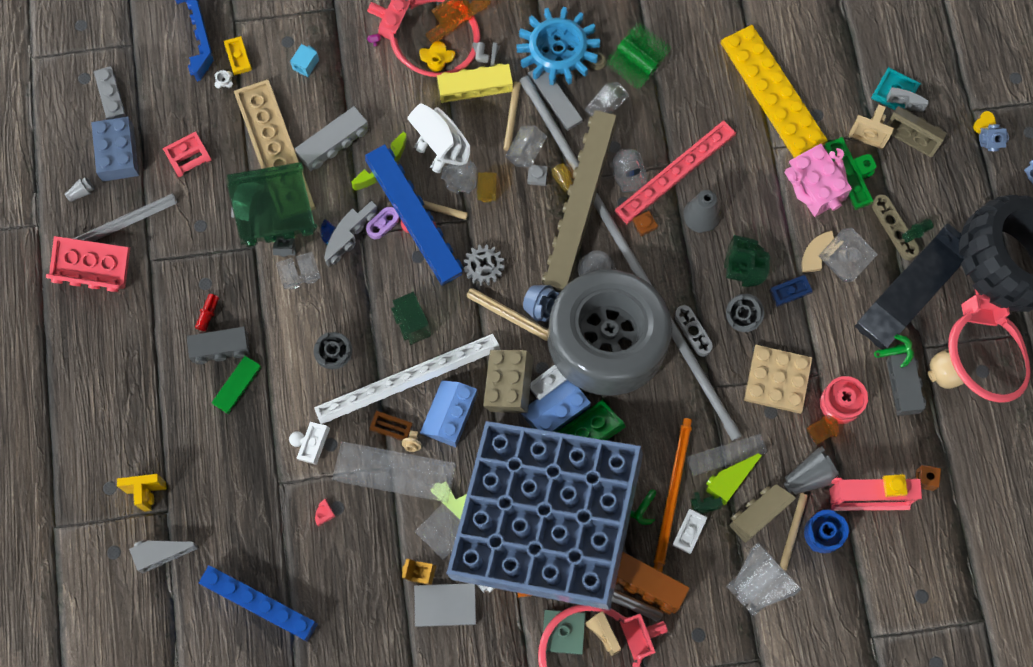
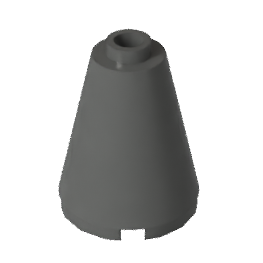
(702, 212)
(812, 473)

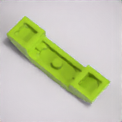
(365, 179)

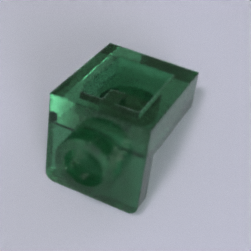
(709, 504)

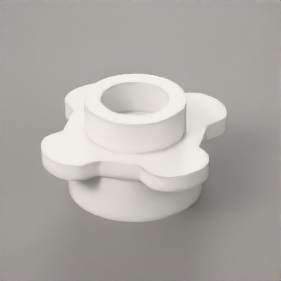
(227, 75)

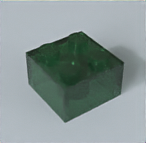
(412, 320)

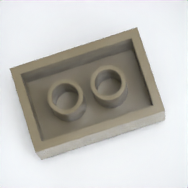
(508, 381)

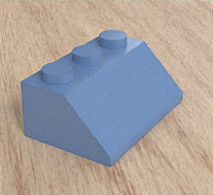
(557, 408)
(449, 412)

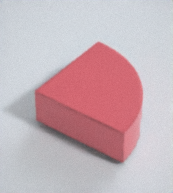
(323, 513)

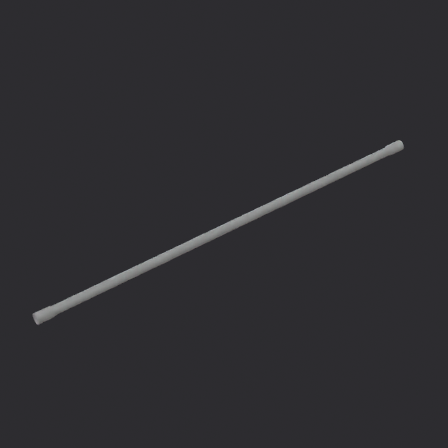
(728, 423)

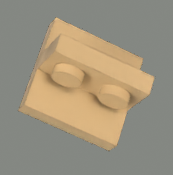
(872, 130)

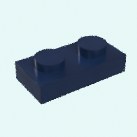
(791, 290)

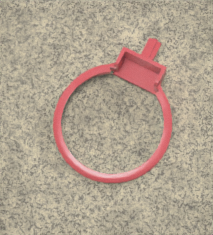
(391, 21)
(981, 311)
(634, 629)

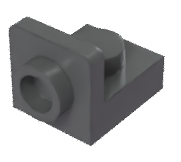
(284, 247)

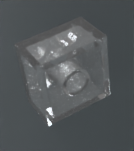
(847, 255)

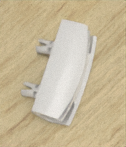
(441, 136)

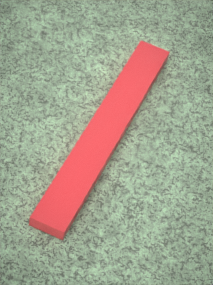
(675, 172)

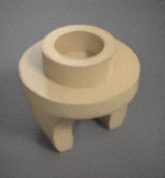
(412, 444)

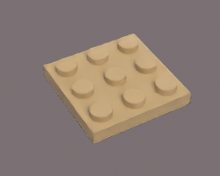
(778, 379)

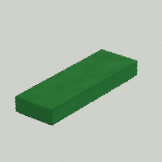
(236, 385)

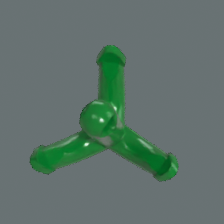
(898, 349)
(642, 508)

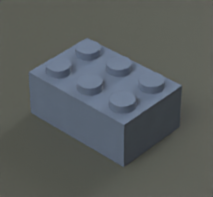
(115, 149)

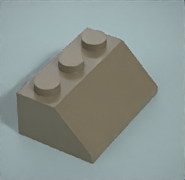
(916, 131)
(761, 512)

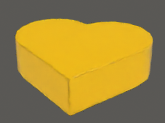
(984, 120)

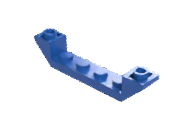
(201, 62)

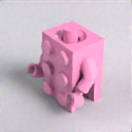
(819, 180)

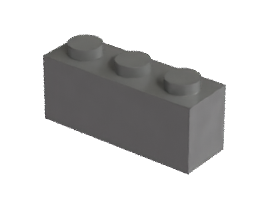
(218, 345)
(906, 385)

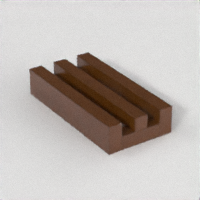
(406, 432)

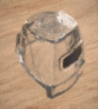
(629, 170)

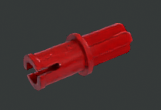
(207, 312)

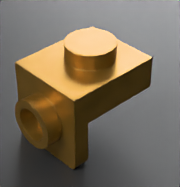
(418, 572)

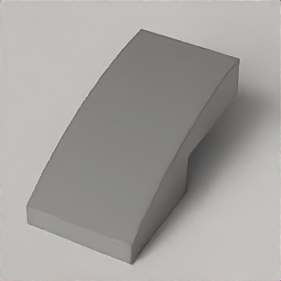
(912, 101)

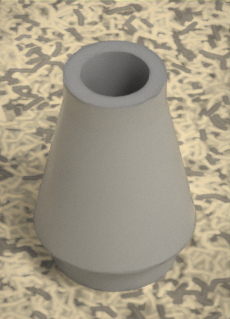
(80, 189)

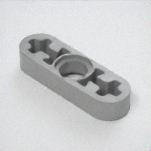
(691, 316)

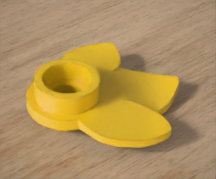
(436, 56)

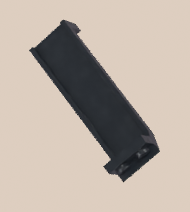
(912, 289)

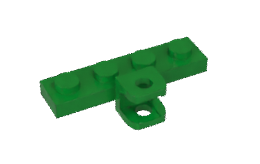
(856, 172)

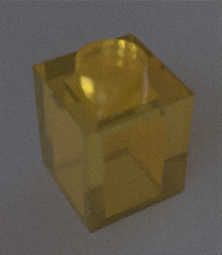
(487, 186)

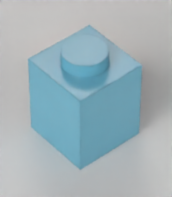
(304, 60)

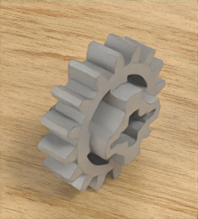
(490, 270)

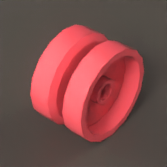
(851, 391)

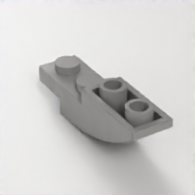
(343, 236)

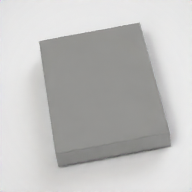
(445, 605)

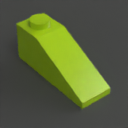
(730, 479)

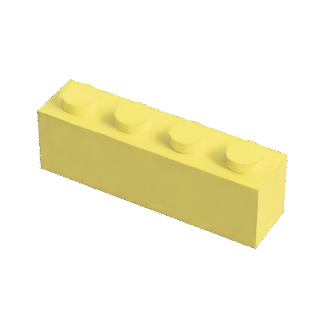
(475, 83)

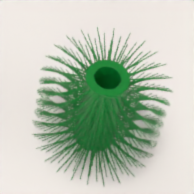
(638, 55)

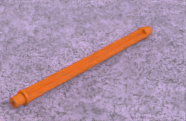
(672, 494)

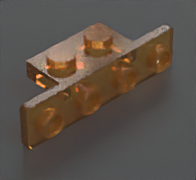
(452, 14)

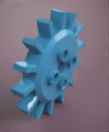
(570, 36)

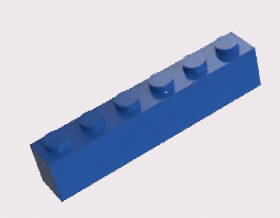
(258, 603)

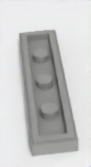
(557, 100)

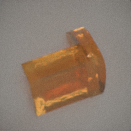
(823, 429)

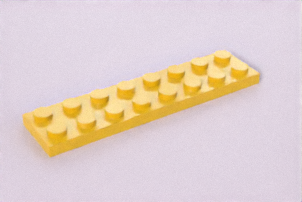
(773, 91)

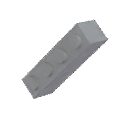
(332, 138)

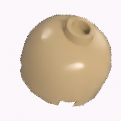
(943, 371)

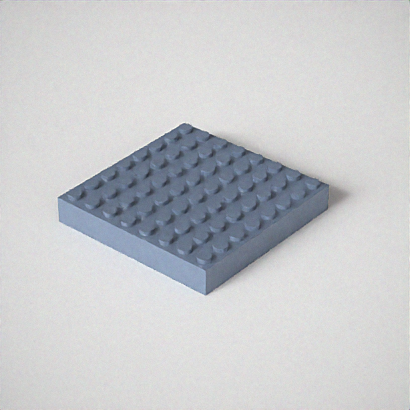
(546, 514)

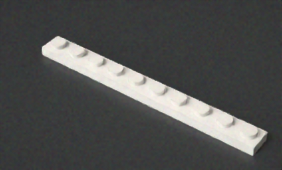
(406, 379)

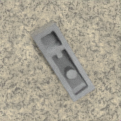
(153, 554)

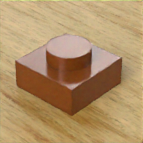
(645, 223)

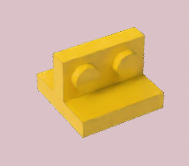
(142, 488)

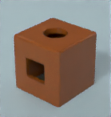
(921, 473)

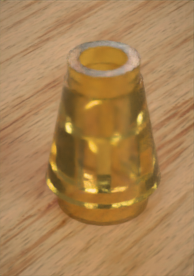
(562, 176)

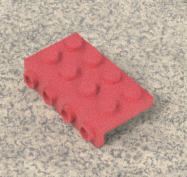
(89, 263)

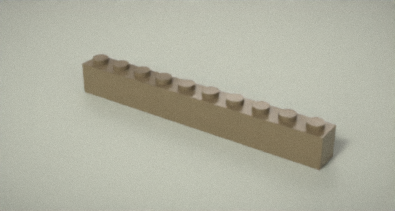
(580, 201)

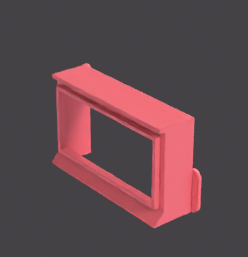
(870, 491)

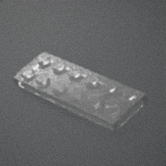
(394, 471)

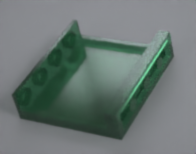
(270, 204)

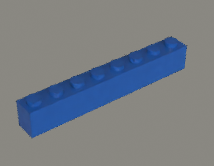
(413, 215)

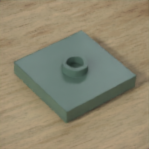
(567, 635)

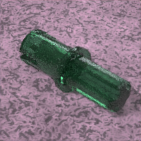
(918, 230)

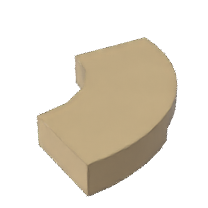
(811, 261)

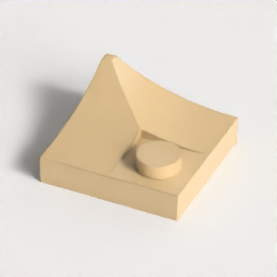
(602, 629)

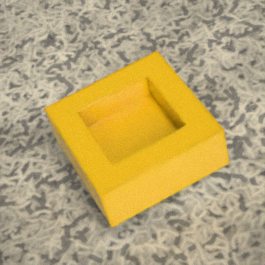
(895, 485)

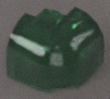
(747, 261)

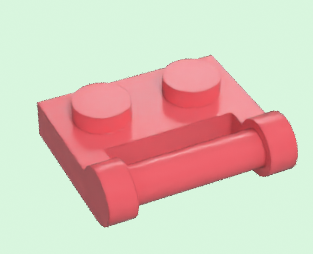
(184, 149)

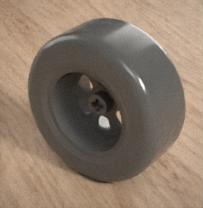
(631, 301)

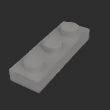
(109, 93)

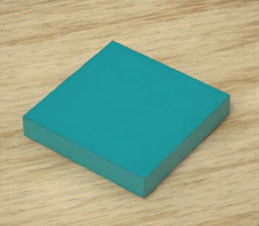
(890, 80)

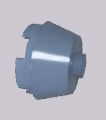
(539, 301)

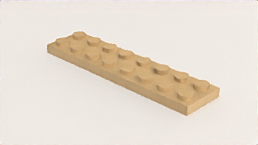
(267, 127)

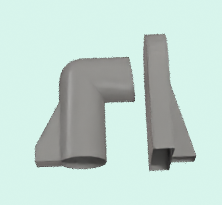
(481, 57)

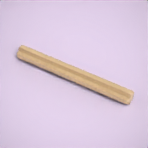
(508, 313)

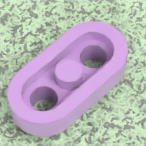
(380, 222)

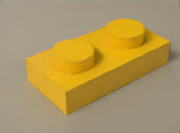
(237, 55)

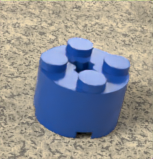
(831, 522)

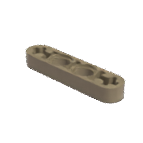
(892, 228)

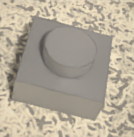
(537, 175)

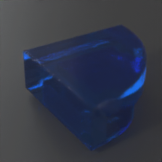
(326, 231)

